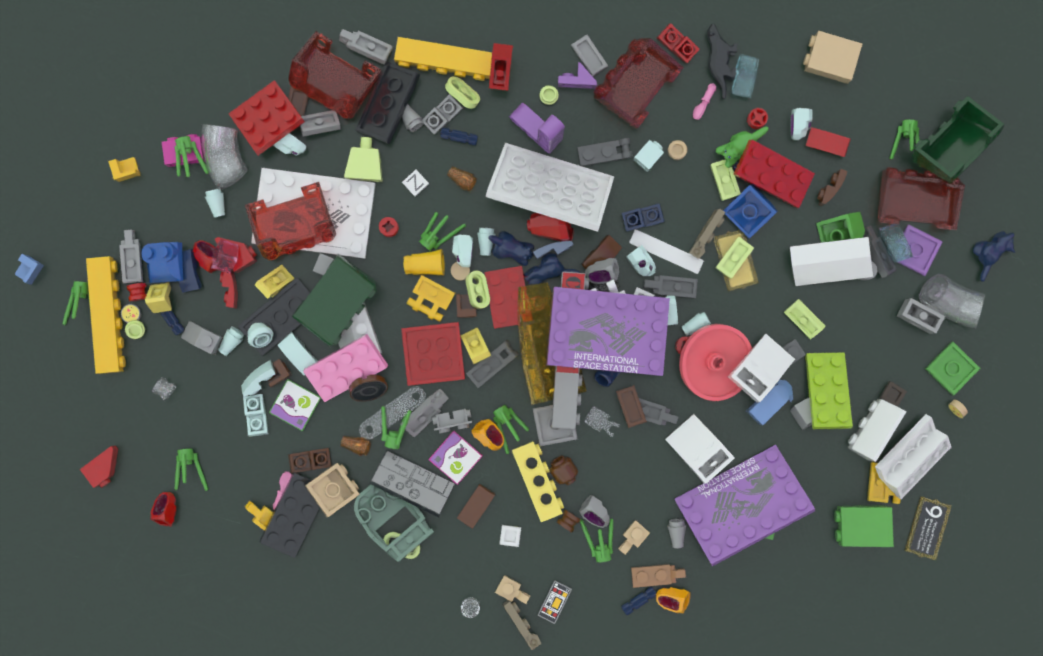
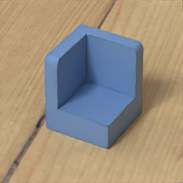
(28, 269)

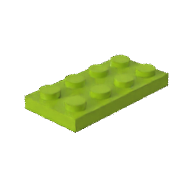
(828, 391)

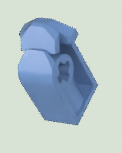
(771, 403)

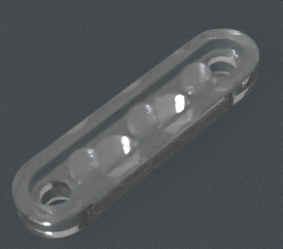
(394, 412)

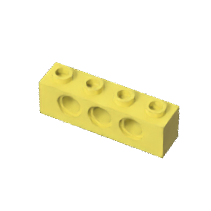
(544, 511)

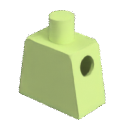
(364, 163)

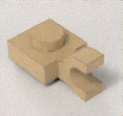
(635, 535)
(509, 589)

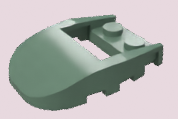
(377, 507)

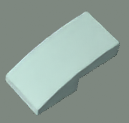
(296, 352)
(253, 382)
(256, 415)

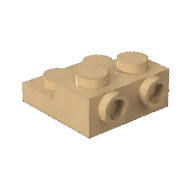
(333, 489)

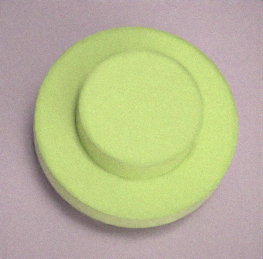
(549, 95)
(135, 329)

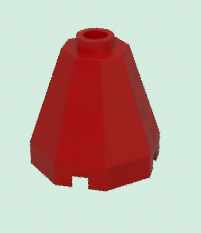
(550, 227)

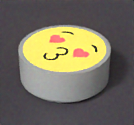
(131, 312)

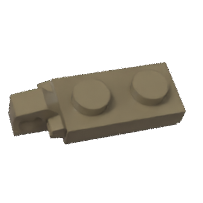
(706, 233)
(522, 625)

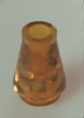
(463, 178)
(356, 444)

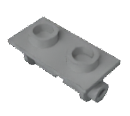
(444, 422)

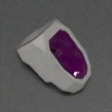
(603, 271)
(594, 512)

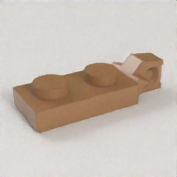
(656, 575)

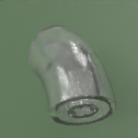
(222, 155)
(952, 300)

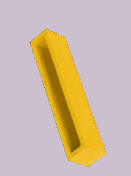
(443, 58)
(105, 315)

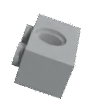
(920, 316)

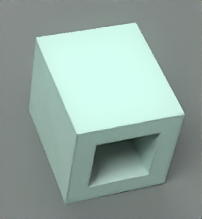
(649, 155)

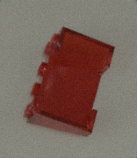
(330, 78)
(637, 80)
(919, 198)
(291, 224)

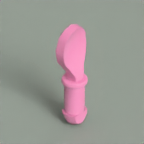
(700, 109)
(284, 479)

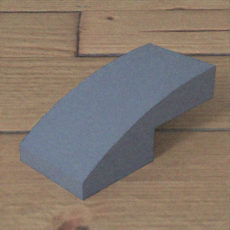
(558, 248)

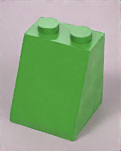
(864, 526)

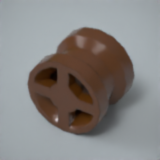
(568, 520)

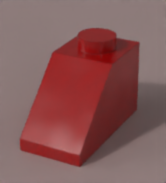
(500, 66)
(245, 256)
(101, 468)

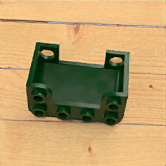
(958, 140)
(335, 300)

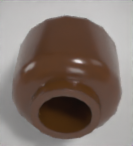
(563, 470)

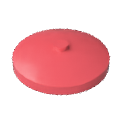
(710, 358)

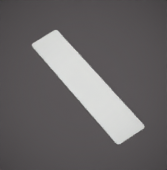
(666, 251)

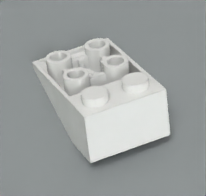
(761, 368)
(699, 449)

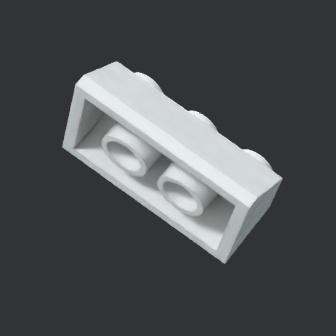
(360, 326)
(876, 429)

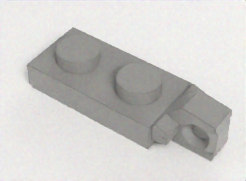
(366, 45)
(131, 258)
(423, 414)

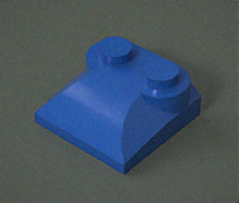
(750, 211)
(164, 261)

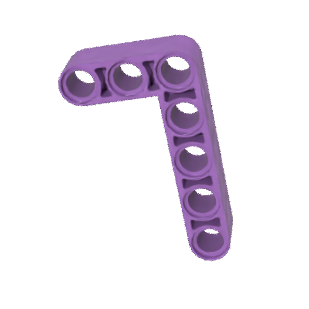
(545, 134)

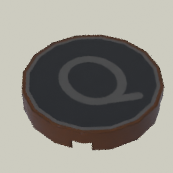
(368, 388)

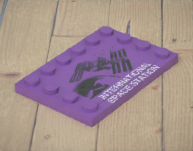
(608, 331)
(744, 505)

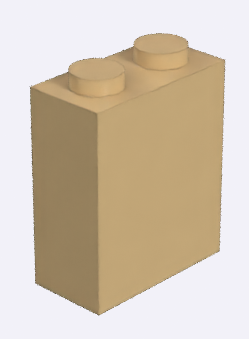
(832, 57)

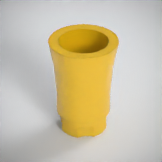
(425, 263)

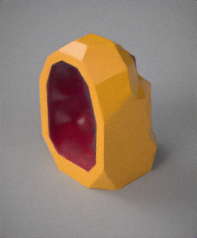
(488, 434)
(673, 599)

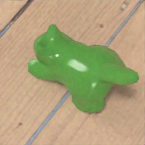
(733, 150)

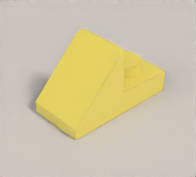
(274, 281)
(158, 297)
(475, 345)

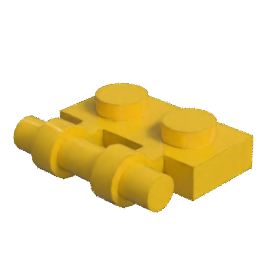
(434, 293)
(877, 489)

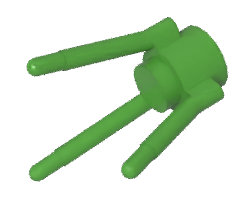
(909, 130)
(184, 147)
(430, 239)
(79, 290)
(504, 415)
(394, 438)
(185, 458)
(601, 552)

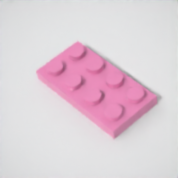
(339, 369)

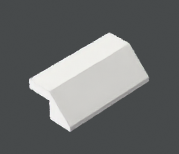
(831, 261)
(913, 457)

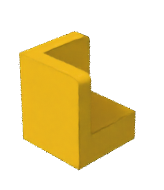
(124, 169)

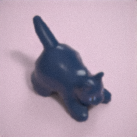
(508, 246)
(990, 252)
(549, 268)

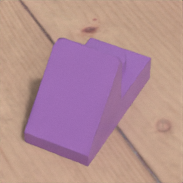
(583, 79)

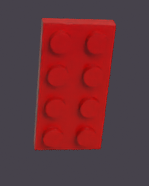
(774, 173)

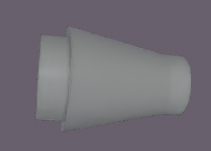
(411, 119)
(677, 532)

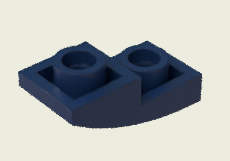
(643, 217)
(190, 276)

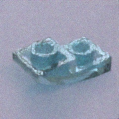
(746, 76)
(896, 242)

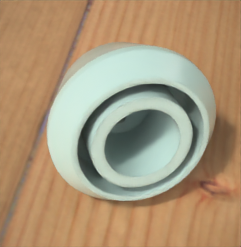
(259, 335)

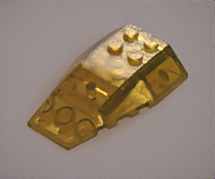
(533, 333)

